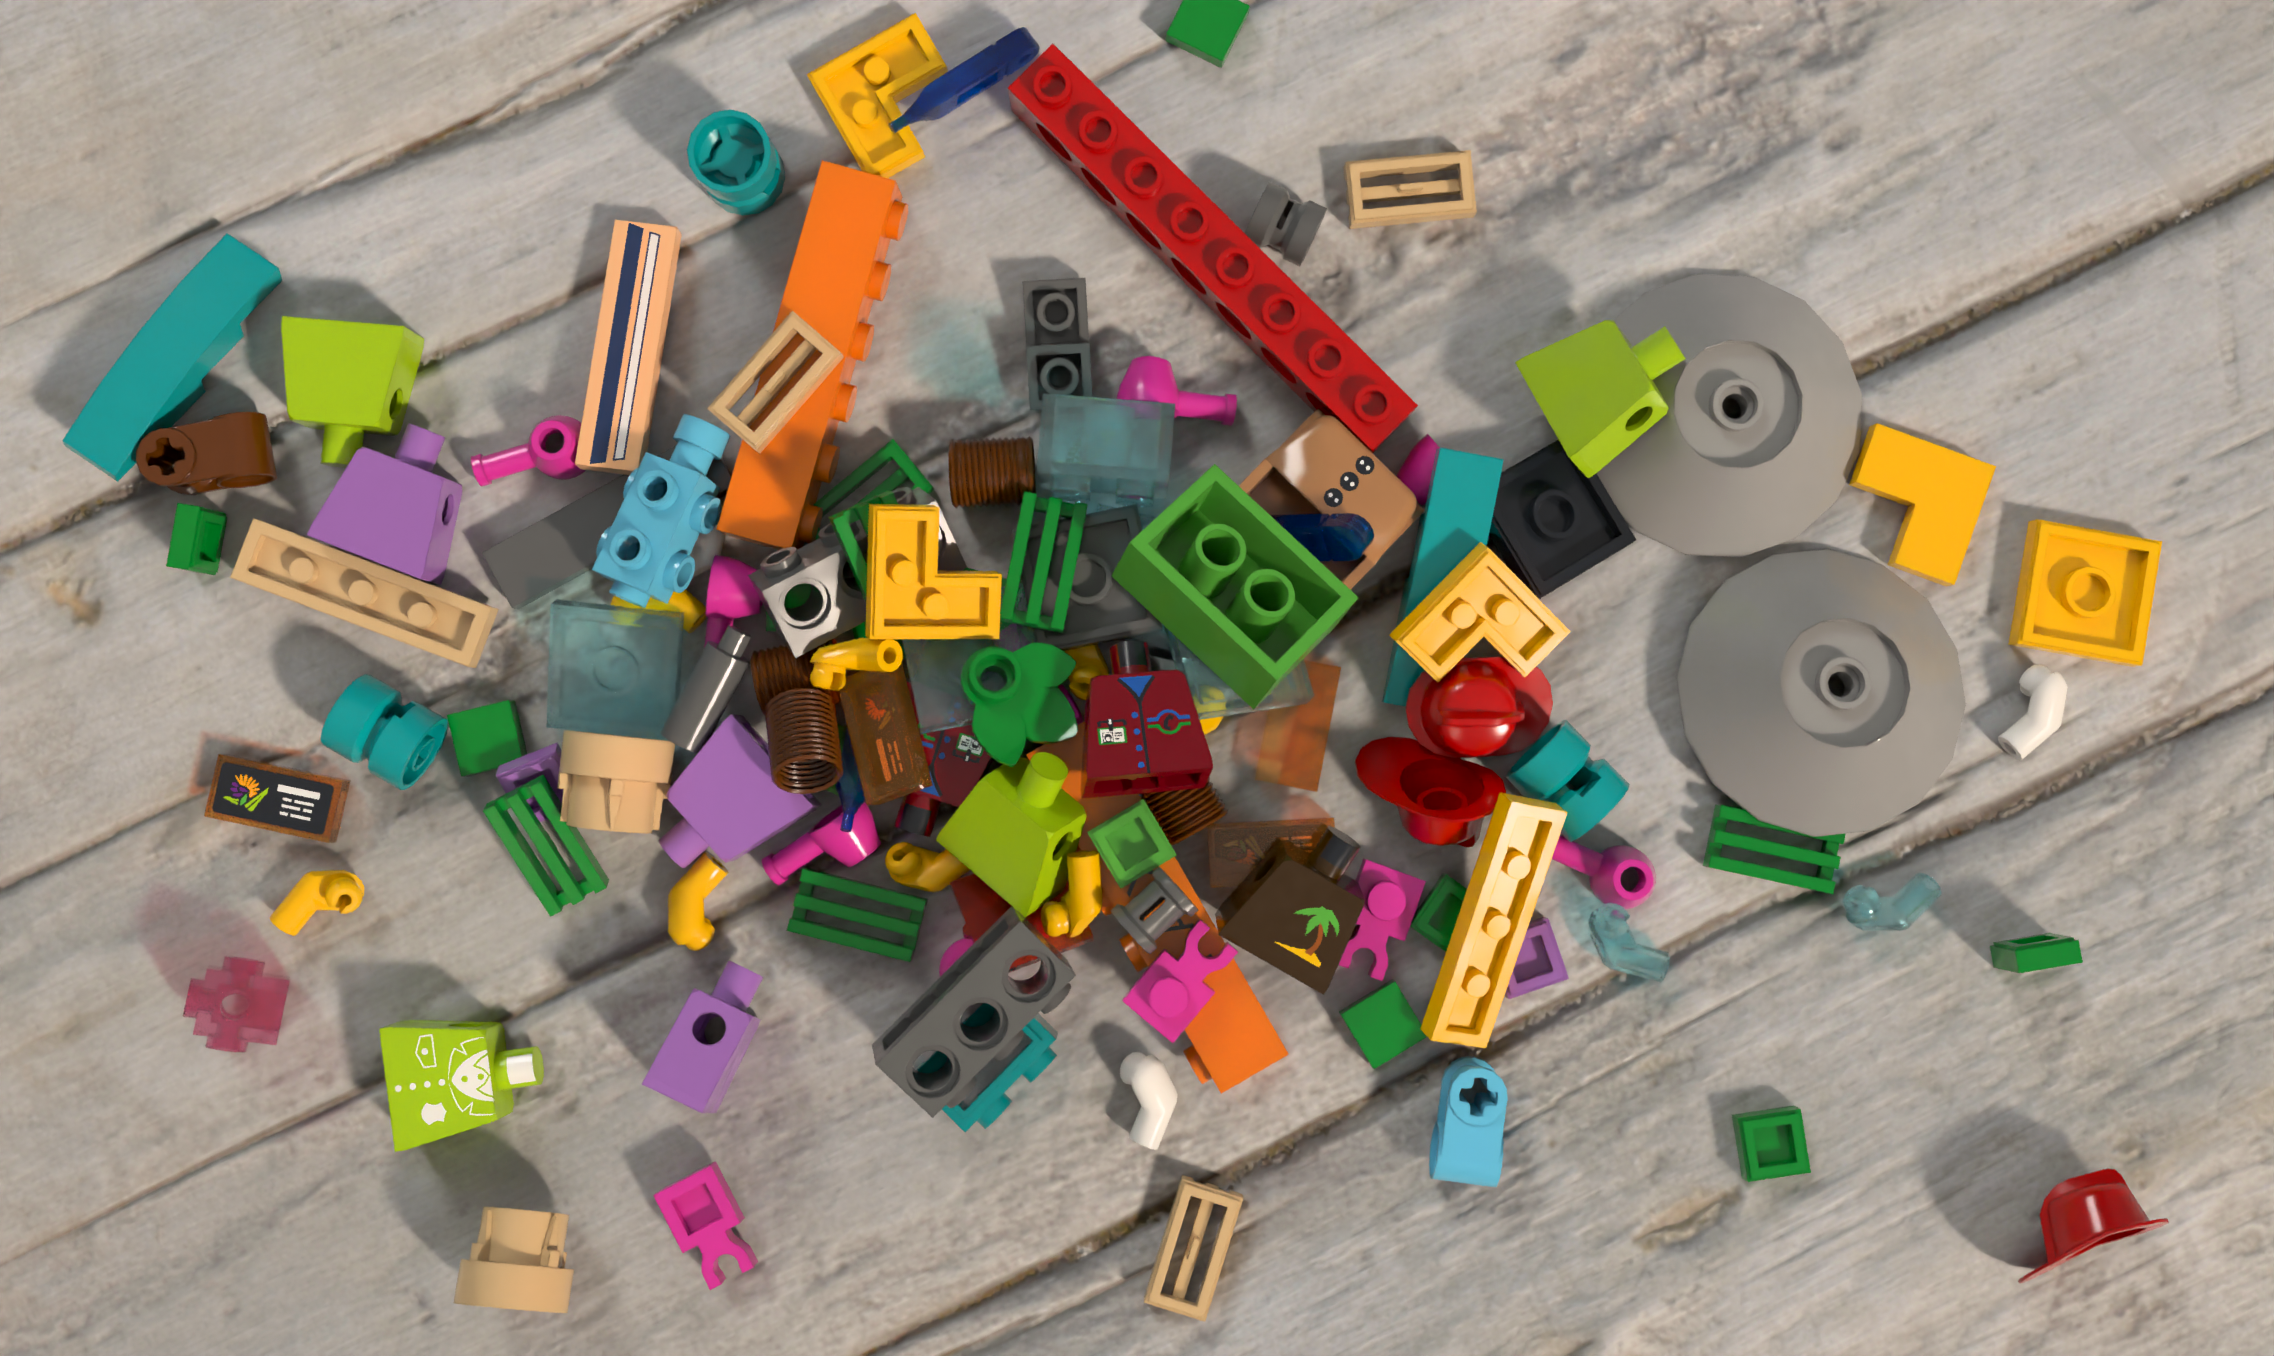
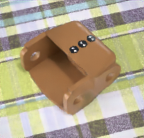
(1331, 473)

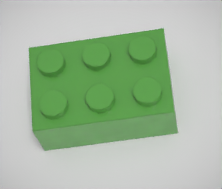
(1233, 585)

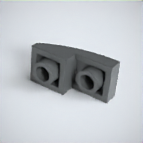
(1057, 338)

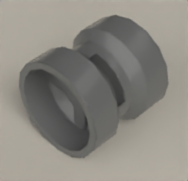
(1298, 230)

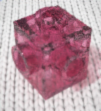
(232, 1031)

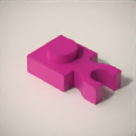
(1387, 911)
(1173, 988)
(701, 1215)

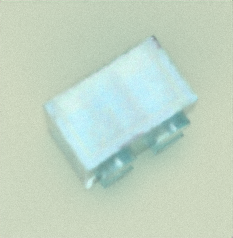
(1105, 448)

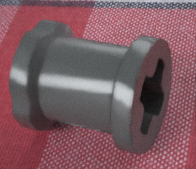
(1148, 930)

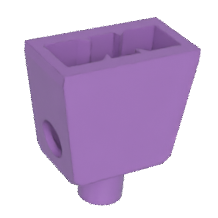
(394, 508)
(730, 798)
(691, 1067)

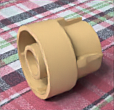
(614, 781)
(517, 1262)

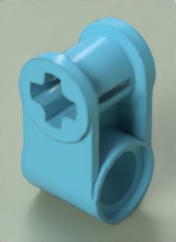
(1469, 1135)

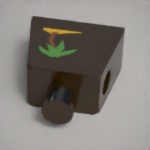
(1297, 908)

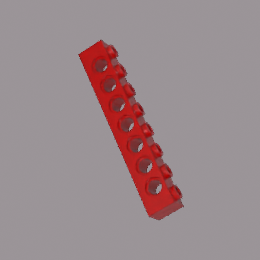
(1206, 249)

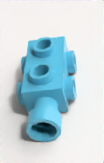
(662, 517)

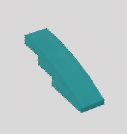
(170, 356)
(1453, 524)

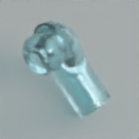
(1894, 912)
(1618, 948)

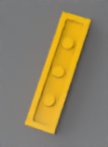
(1493, 920)

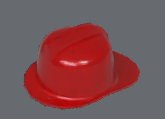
(1479, 709)
(1436, 795)
(2088, 1214)

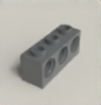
(834, 601)
(976, 977)

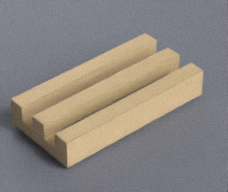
(1415, 213)
(797, 395)
(1209, 1195)

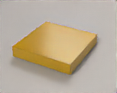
(2085, 593)

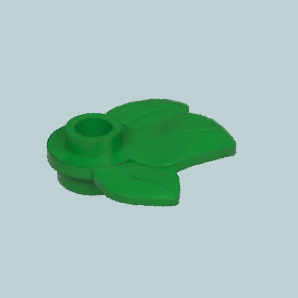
(1026, 706)

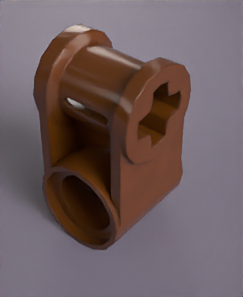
(219, 454)

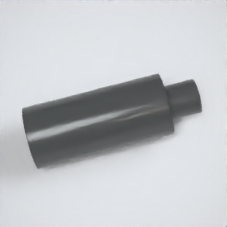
(708, 691)

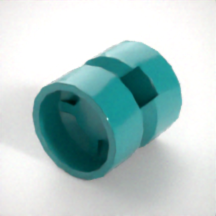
(736, 162)
(377, 727)
(1562, 757)

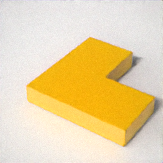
(865, 86)
(1941, 495)
(908, 593)
(1476, 603)

